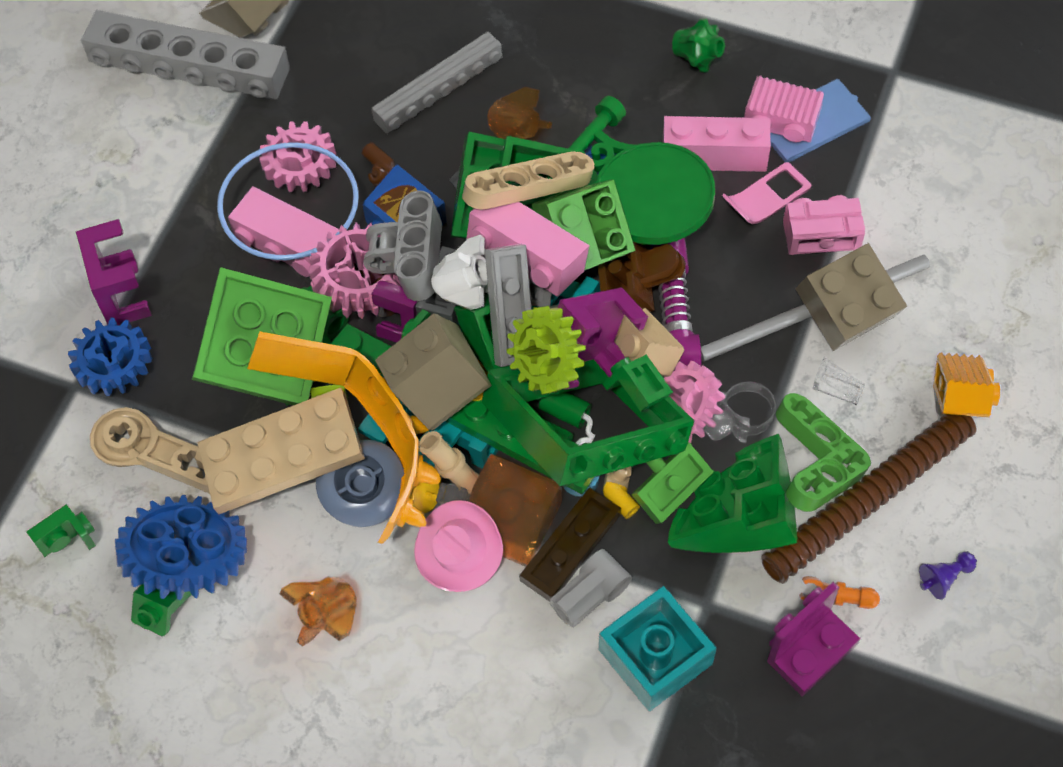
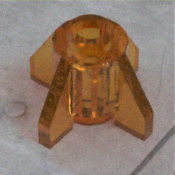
(515, 116)
(322, 606)

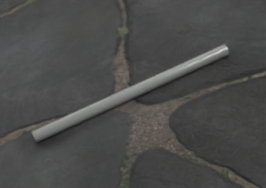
(795, 315)

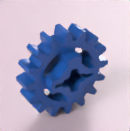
(91, 359)

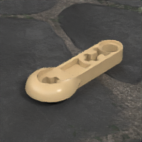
(145, 447)

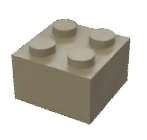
(850, 296)

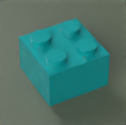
(656, 648)

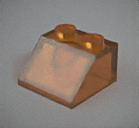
(519, 504)

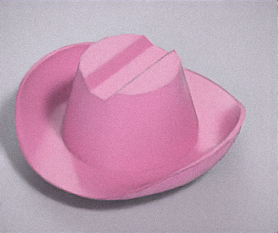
(458, 547)

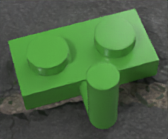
(671, 483)

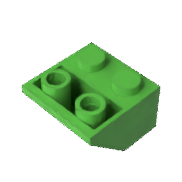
(593, 217)

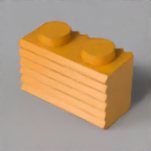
(965, 385)

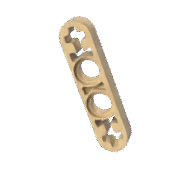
(489, 190)

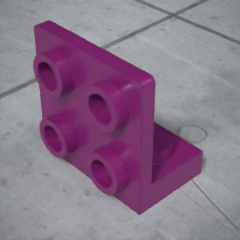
(811, 641)

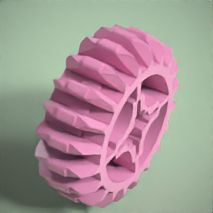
(342, 282)

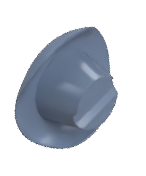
(365, 490)

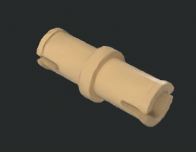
(448, 461)

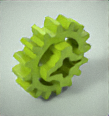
(545, 349)

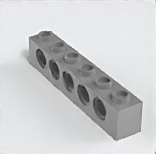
(186, 54)

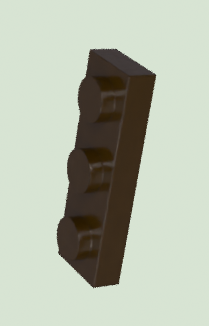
(570, 544)

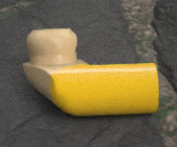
(616, 488)

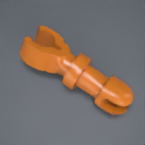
(863, 597)

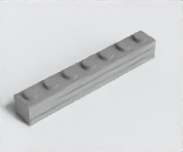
(437, 82)

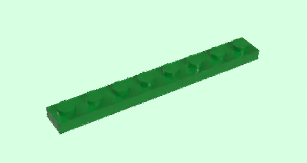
(472, 418)

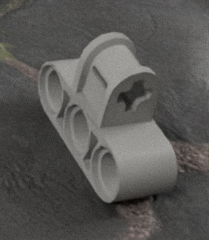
(408, 245)

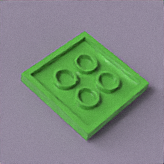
(237, 313)

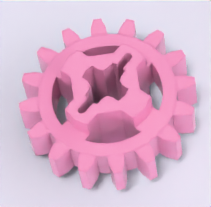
(297, 165)
(696, 398)

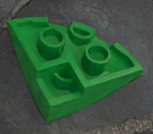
(489, 152)
(741, 506)

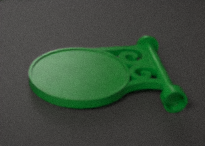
(660, 185)

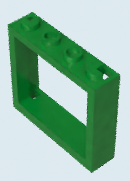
(665, 435)

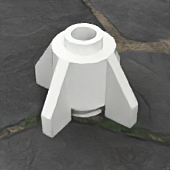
(463, 275)

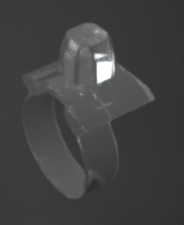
(731, 421)

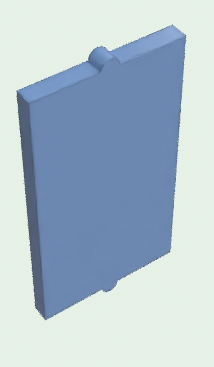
(838, 116)

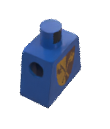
(385, 200)

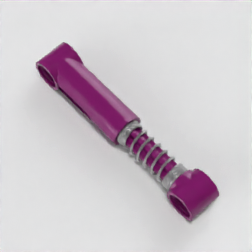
(676, 311)

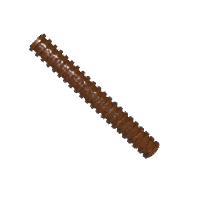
(868, 495)

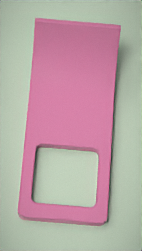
(760, 201)

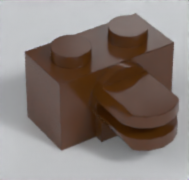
(641, 271)

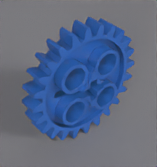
(180, 547)

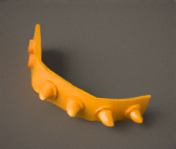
(355, 372)

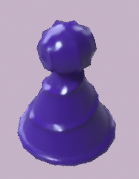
(941, 576)

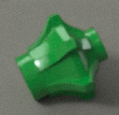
(699, 44)

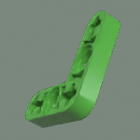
(795, 414)

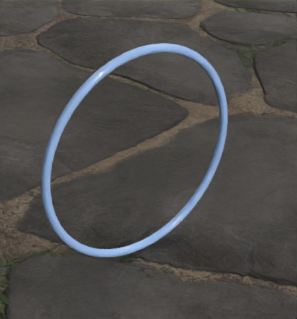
(270, 148)

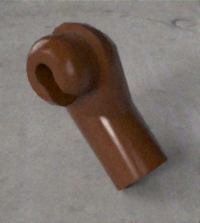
(381, 163)

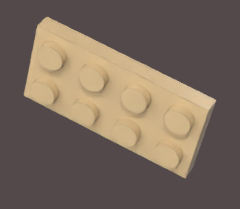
(280, 450)

